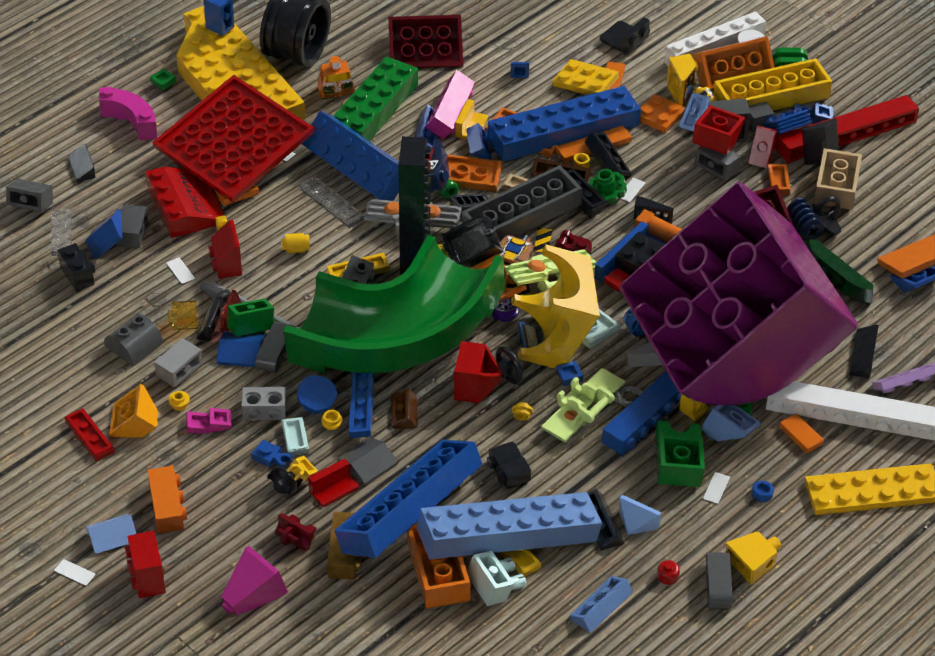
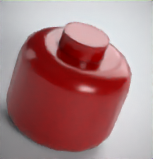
(668, 572)

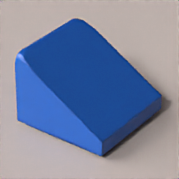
(519, 70)

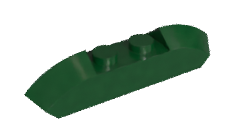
(841, 274)

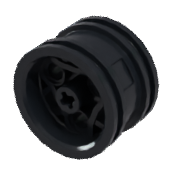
(295, 30)

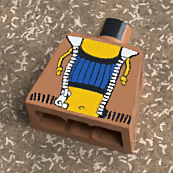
(516, 249)

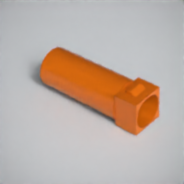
(657, 227)

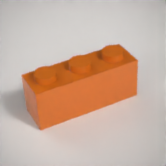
(167, 499)

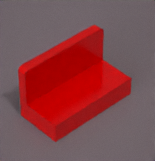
(332, 483)

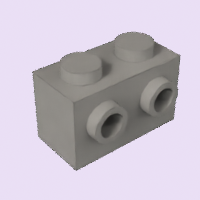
(178, 362)

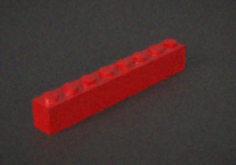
(856, 125)

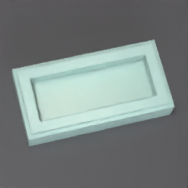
(295, 436)

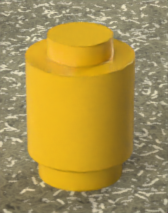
(295, 243)

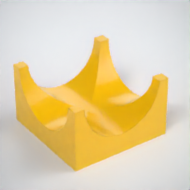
(562, 311)

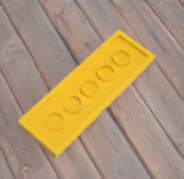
(871, 489)

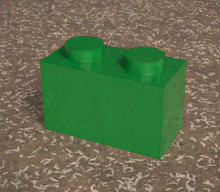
(250, 317)

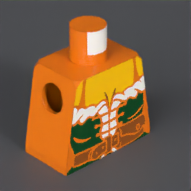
(335, 79)

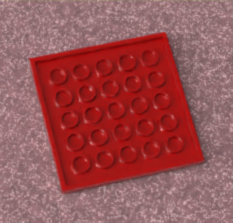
(233, 138)

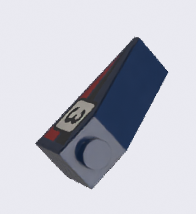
(439, 167)

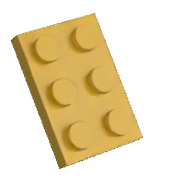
(585, 78)

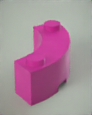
(128, 106)

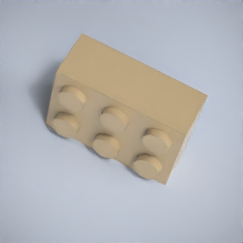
(838, 177)

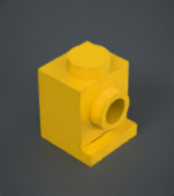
(692, 408)

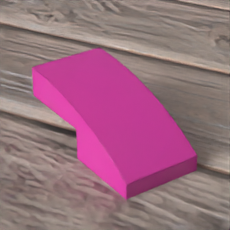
(209, 422)

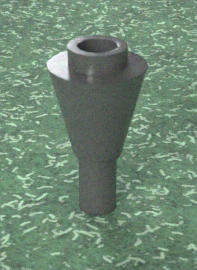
(216, 292)

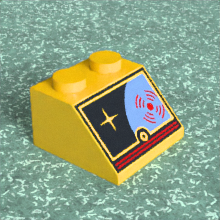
(681, 77)

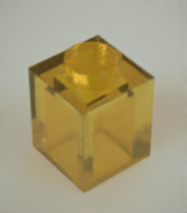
(184, 315)

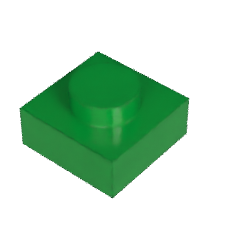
(163, 79)

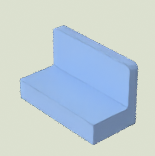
(111, 533)

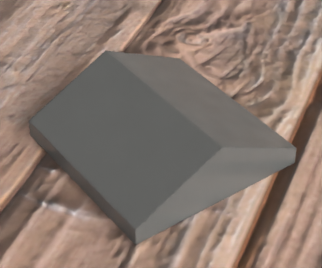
(369, 460)

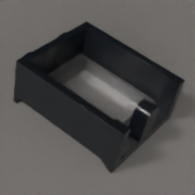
(472, 241)

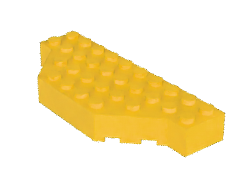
(211, 59)

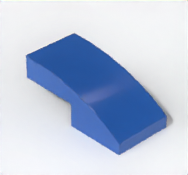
(818, 112)

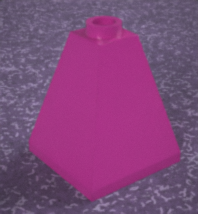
(252, 584)

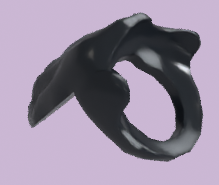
(828, 218)
(283, 480)

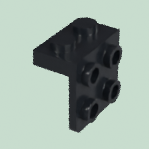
(625, 36)

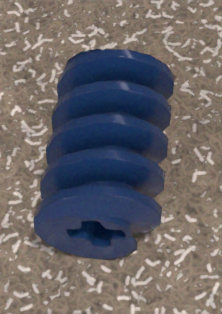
(805, 219)

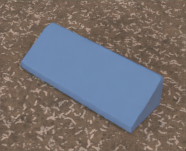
(601, 603)

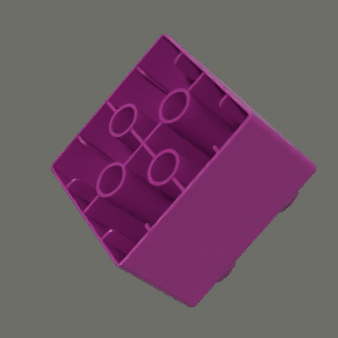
(737, 303)

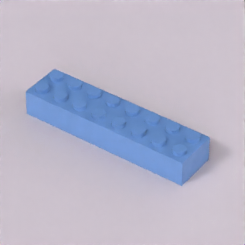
(508, 525)

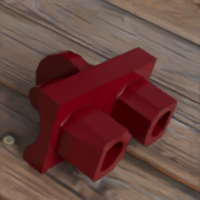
(294, 532)

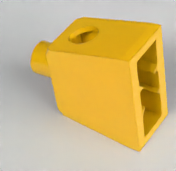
(753, 555)

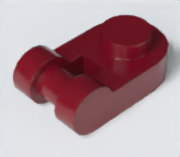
(575, 242)

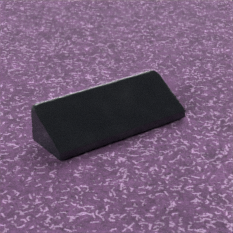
(606, 154)
(591, 200)
(864, 351)
(609, 533)

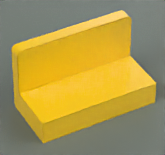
(468, 118)

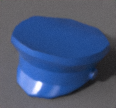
(316, 394)

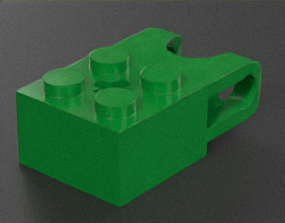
(679, 455)

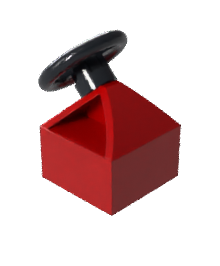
(479, 373)

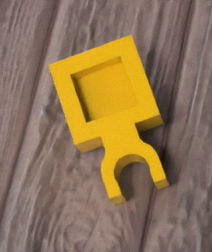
(302, 468)

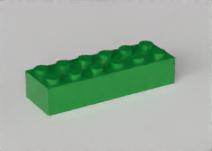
(378, 97)

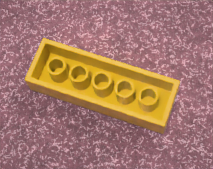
(778, 86)

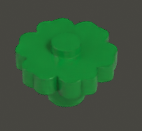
(609, 185)

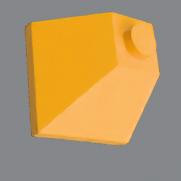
(133, 414)

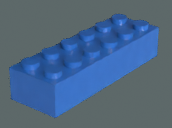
(354, 156)

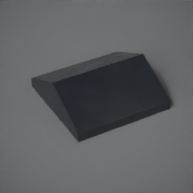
(817, 138)

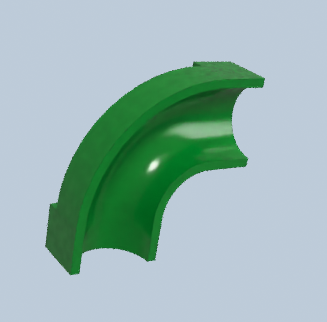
(398, 320)

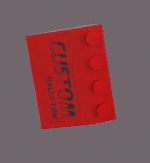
(182, 200)

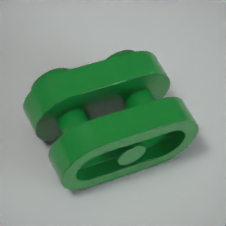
(785, 56)

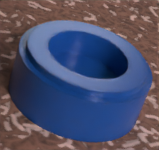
(762, 491)

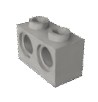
(263, 403)

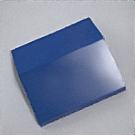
(105, 235)
(915, 280)
(239, 349)

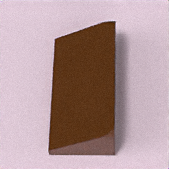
(404, 410)

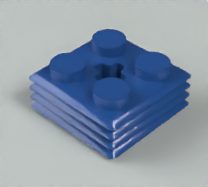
(788, 121)

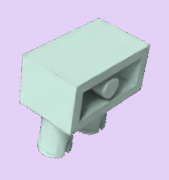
(491, 577)

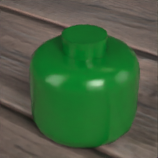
(450, 189)

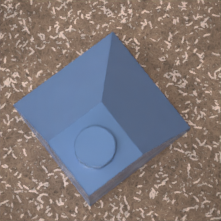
(729, 423)

